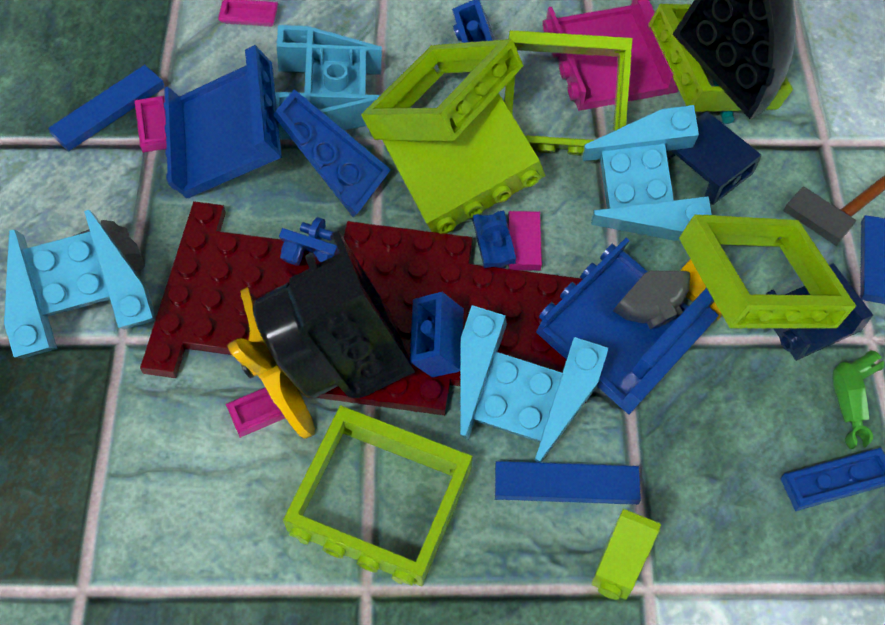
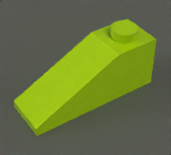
(625, 555)

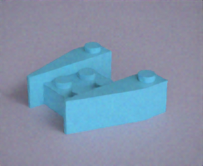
(333, 72)
(639, 175)
(65, 278)
(517, 393)

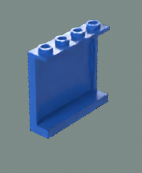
(222, 127)
(589, 315)

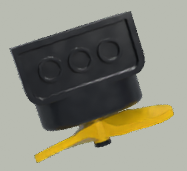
(321, 335)

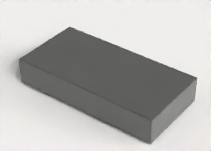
(819, 215)

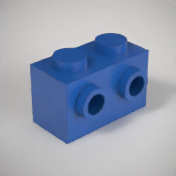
(472, 23)
(436, 334)

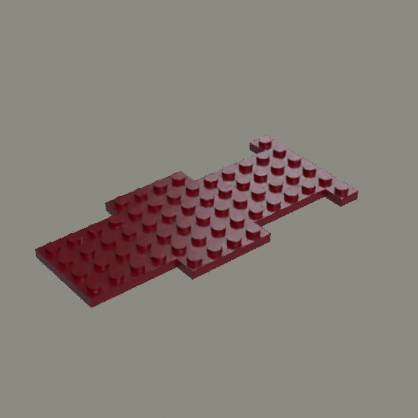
(206, 309)

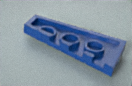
(337, 157)

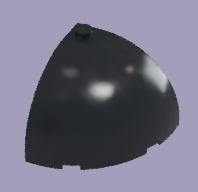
(742, 46)

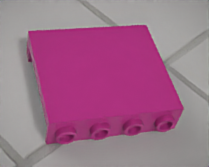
(594, 77)

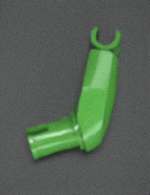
(852, 396)

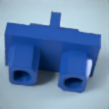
(494, 240)
(296, 243)

